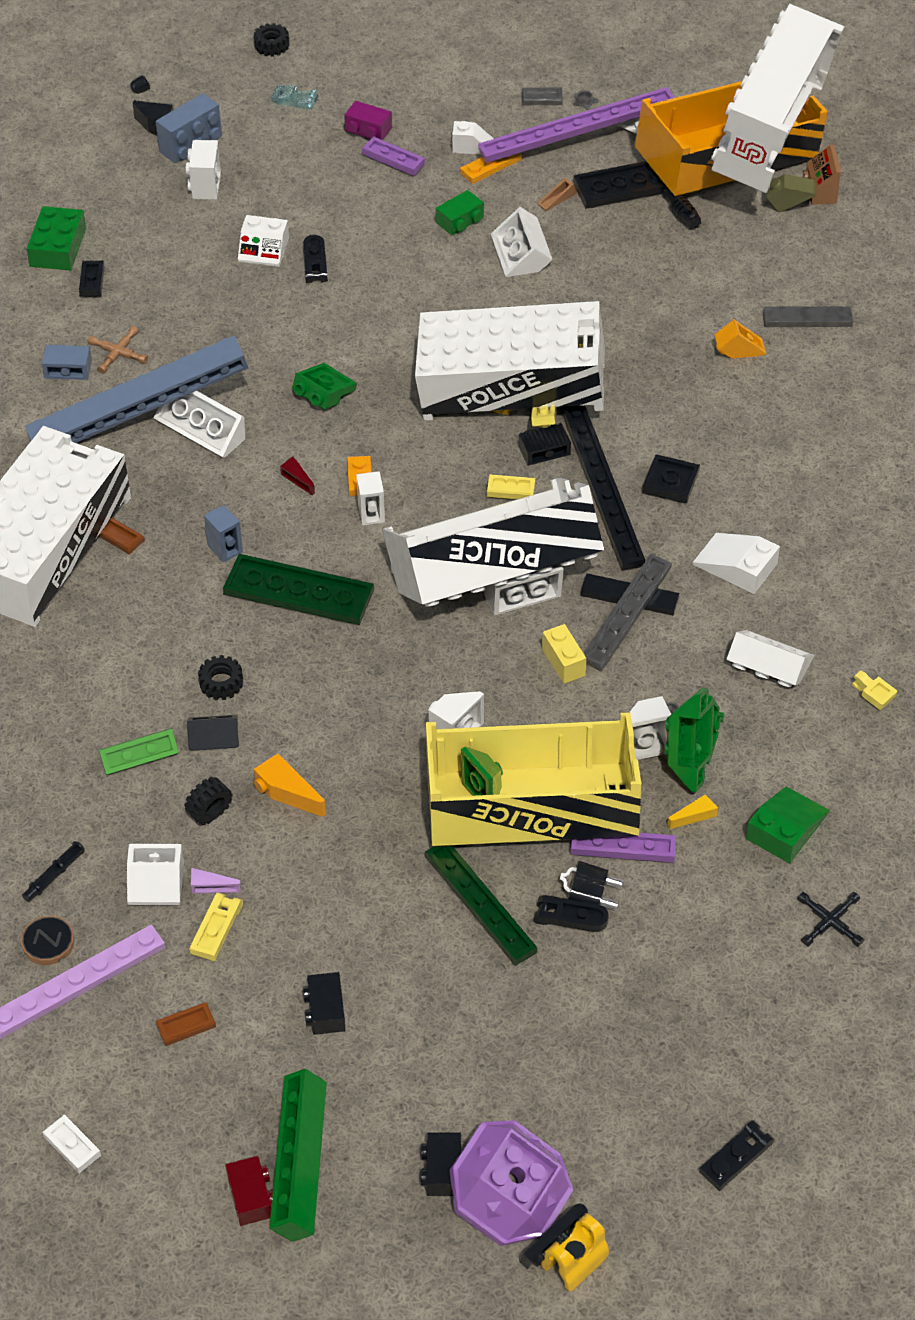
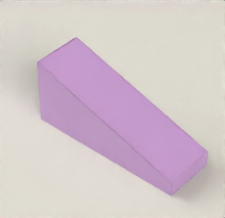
(212, 883)

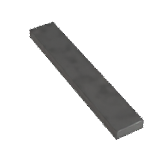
(626, 612)

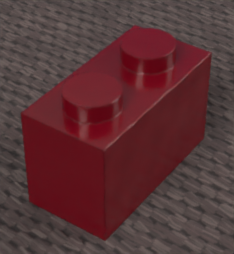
(249, 1190)

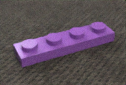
(642, 847)

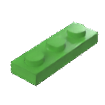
(138, 751)

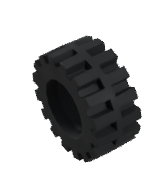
(271, 39)
(220, 666)
(208, 800)

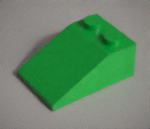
(785, 823)

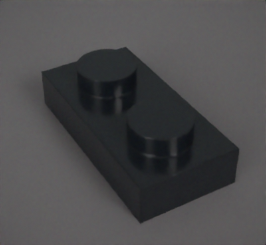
(91, 278)

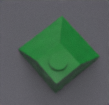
(480, 773)

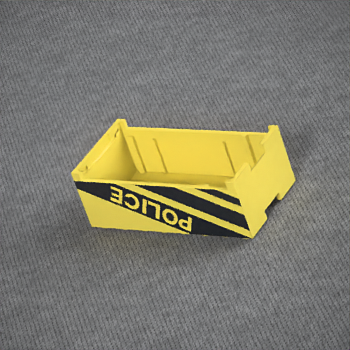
(550, 783)

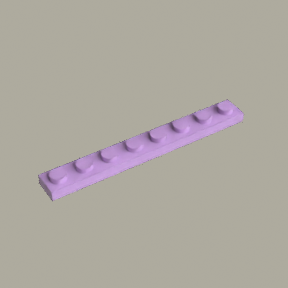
(79, 979)

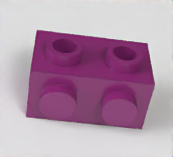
(368, 120)

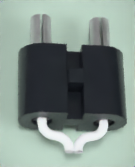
(589, 884)

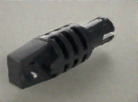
(683, 209)

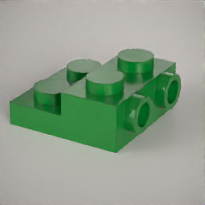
(322, 385)

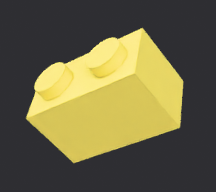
(564, 653)

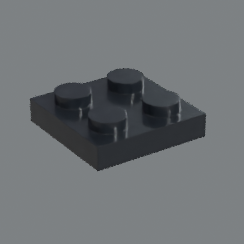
(671, 478)

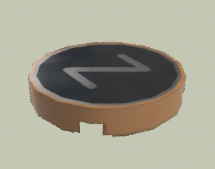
(47, 940)

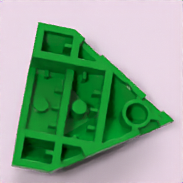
(693, 737)

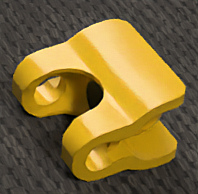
(579, 1252)

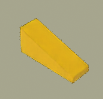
(697, 811)

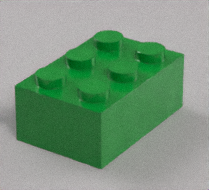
(56, 238)

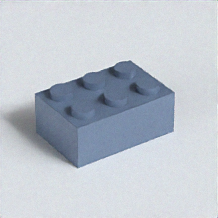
(192, 121)

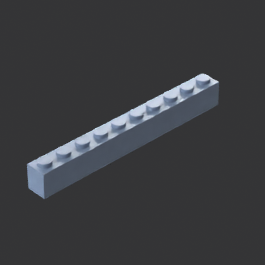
(146, 392)

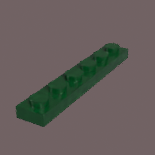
(481, 903)

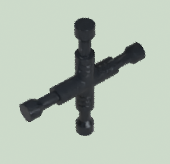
(830, 919)

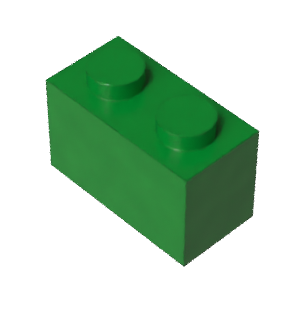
(459, 212)

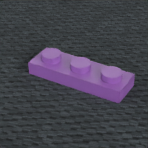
(393, 156)

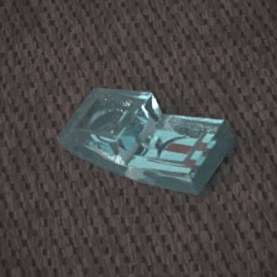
(290, 96)

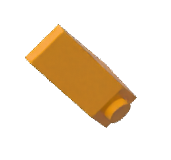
(287, 786)

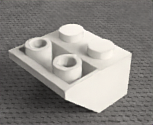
(154, 874)

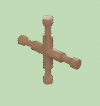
(117, 349)

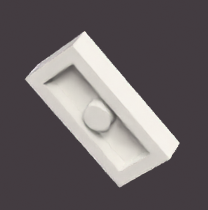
(71, 1144)

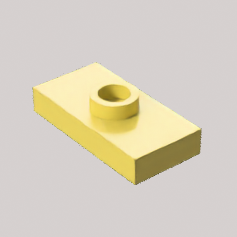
(510, 487)

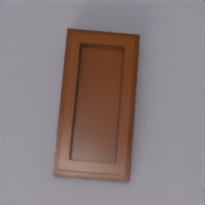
(121, 536)
(185, 1024)

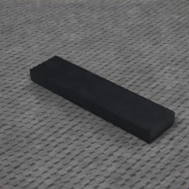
(612, 590)

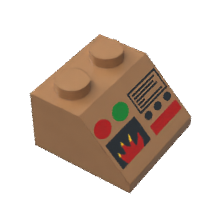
(826, 173)

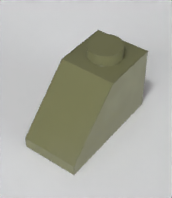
(789, 191)

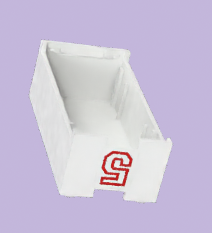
(774, 94)

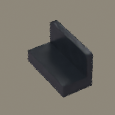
(213, 732)

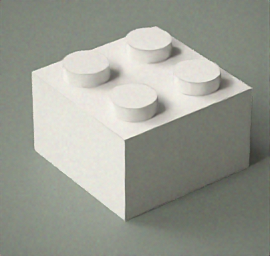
(204, 169)

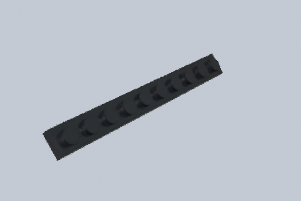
(603, 487)

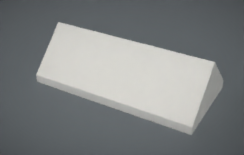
(204, 422)

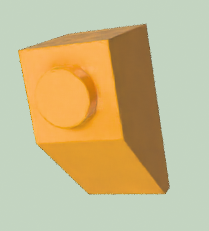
(738, 341)

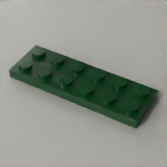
(298, 589)

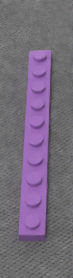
(568, 126)

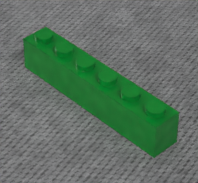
(298, 1155)

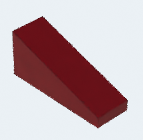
(294, 472)

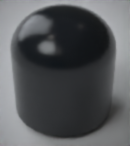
(139, 85)

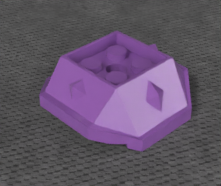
(492, 1200)

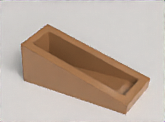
(558, 194)

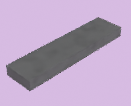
(808, 317)

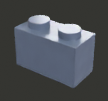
(66, 362)
(223, 533)

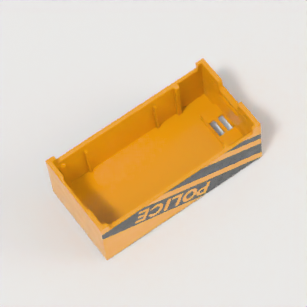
(684, 132)

